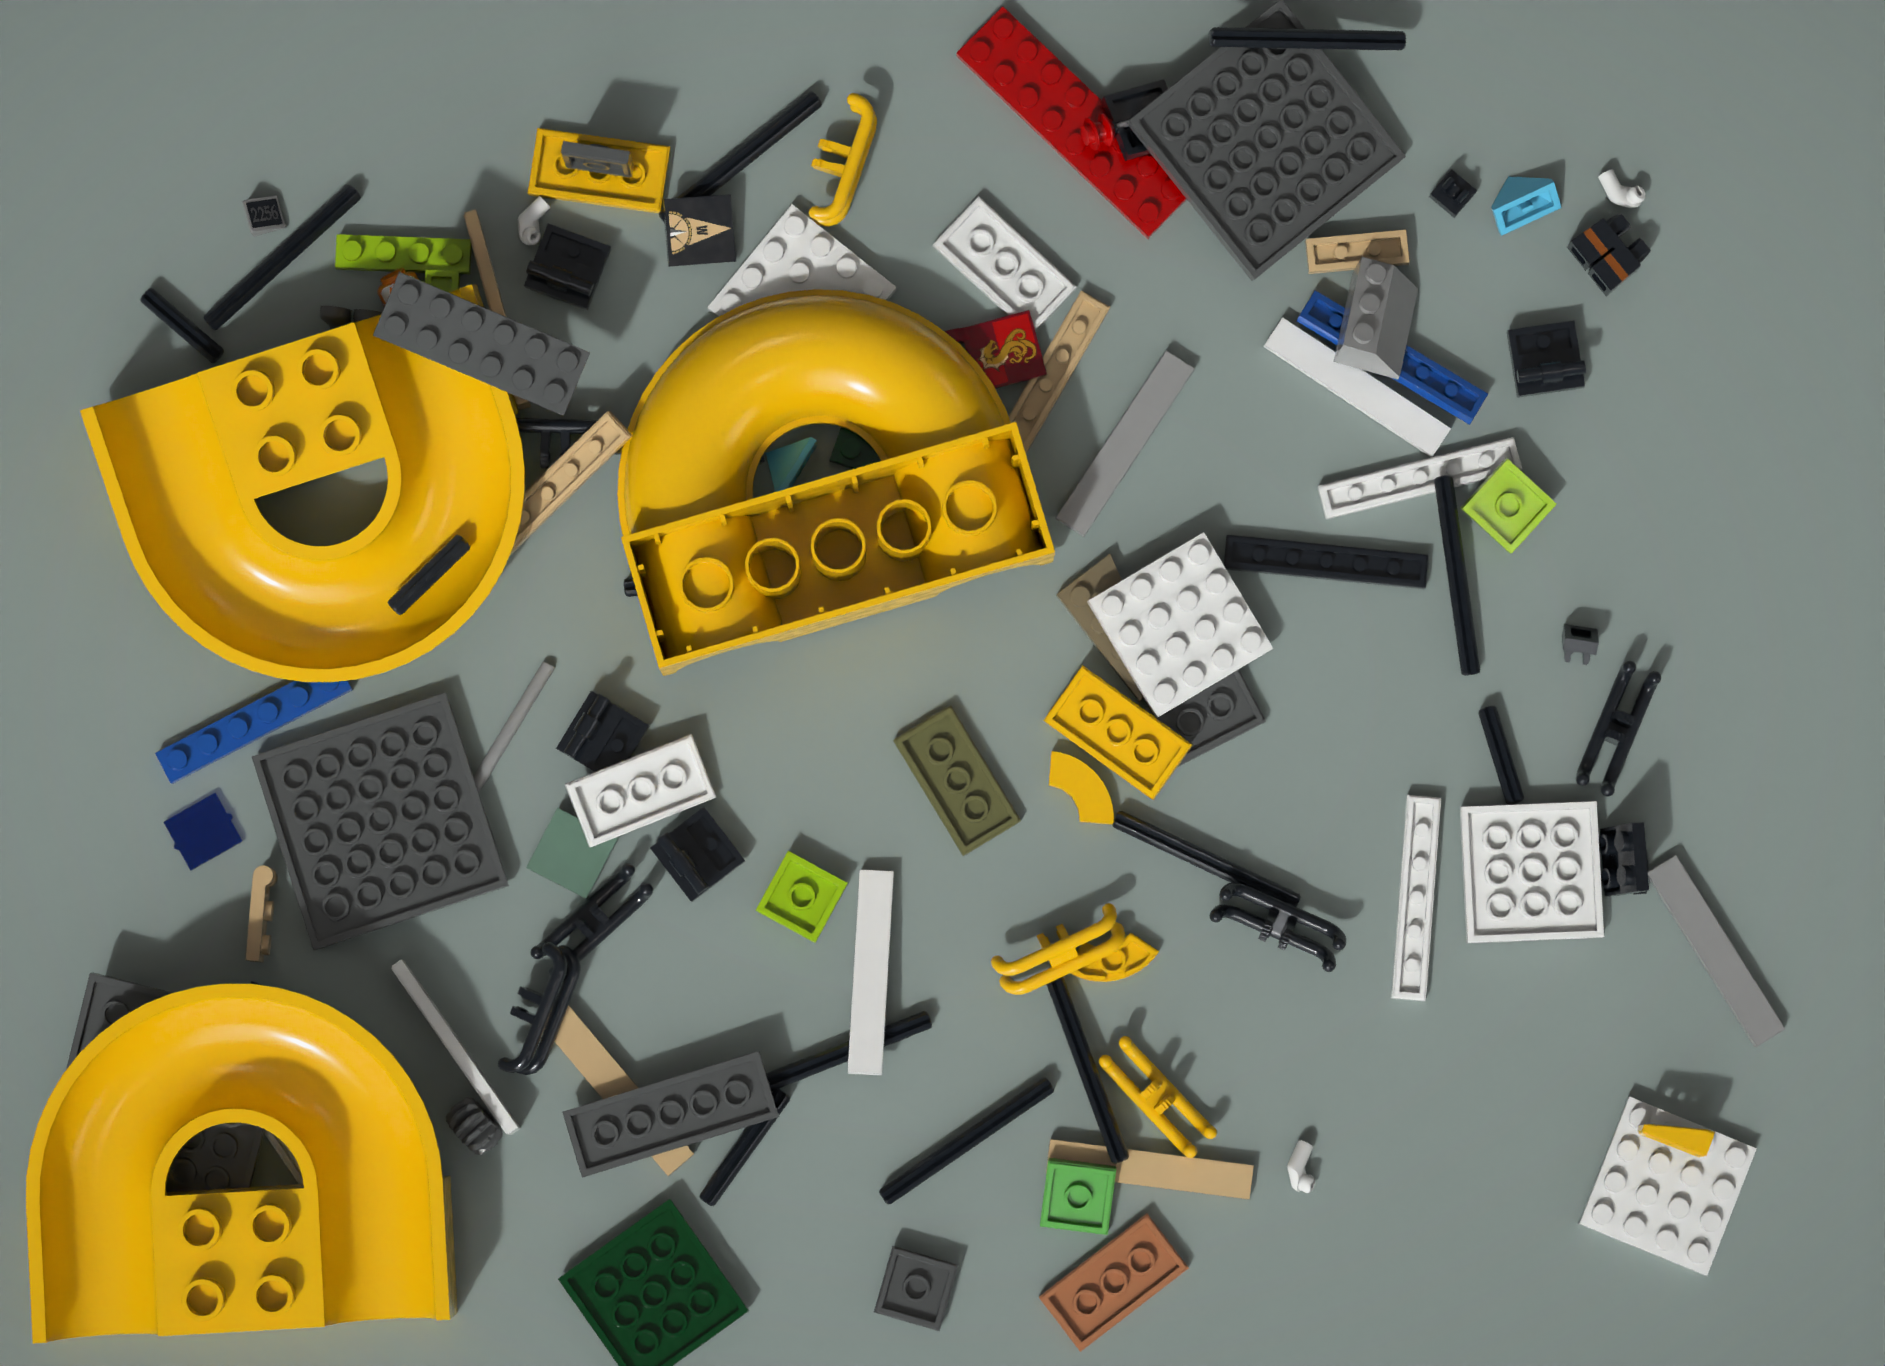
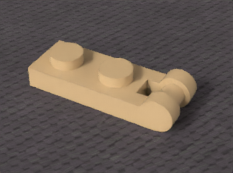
(260, 912)

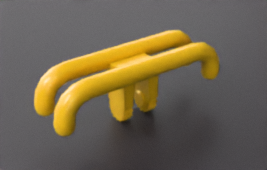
(852, 170)
(1061, 954)
(1157, 1097)

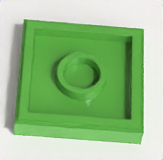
(1078, 1196)

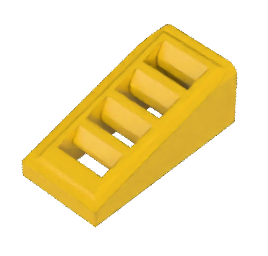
(1686, 1139)

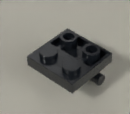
(567, 266)
(1546, 359)
(602, 734)
(697, 854)
(1624, 859)

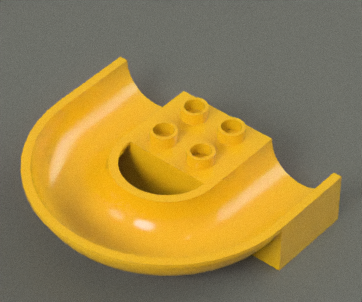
(203, 447)
(768, 568)
(347, 1245)

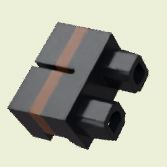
(1600, 240)

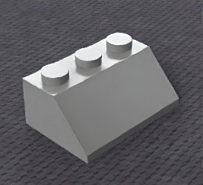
(1376, 319)

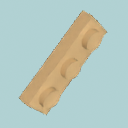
(1345, 251)

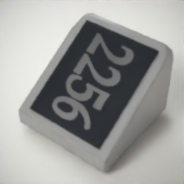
(263, 215)

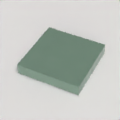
(566, 856)

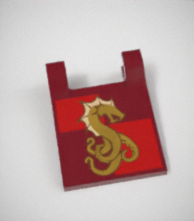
(1004, 348)

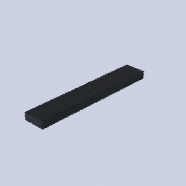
(1325, 561)

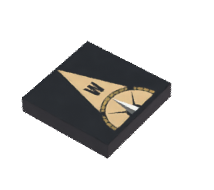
(699, 230)

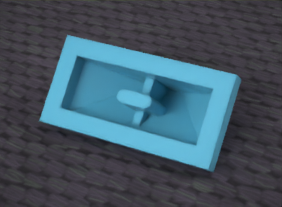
(1524, 201)
(788, 462)

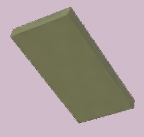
(957, 780)

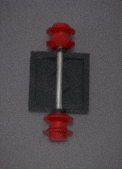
(1120, 109)

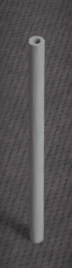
(512, 724)

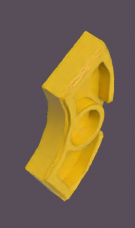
(1083, 787)
(1124, 962)

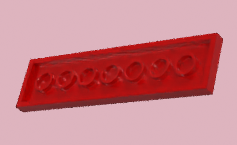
(1055, 107)

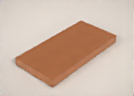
(1113, 1282)

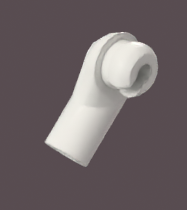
(1621, 195)
(529, 221)
(1296, 1168)

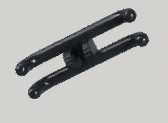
(548, 426)
(1617, 728)
(593, 920)
(1280, 922)
(549, 1012)

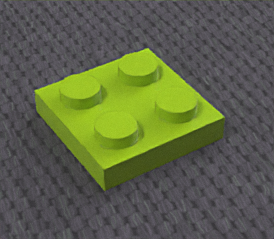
(1508, 505)
(801, 897)

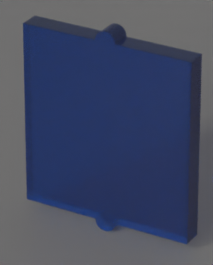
(203, 831)

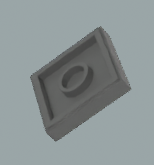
(597, 159)
(916, 1288)

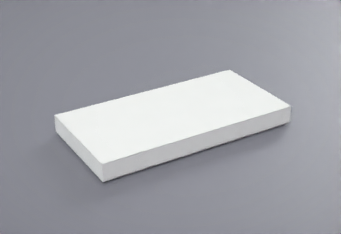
(1003, 264)
(640, 790)

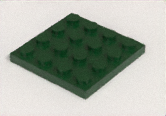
(653, 1291)

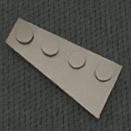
(1075, 598)

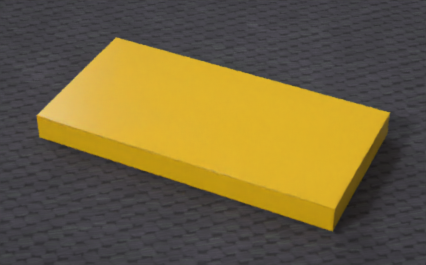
(640, 192)
(1118, 732)

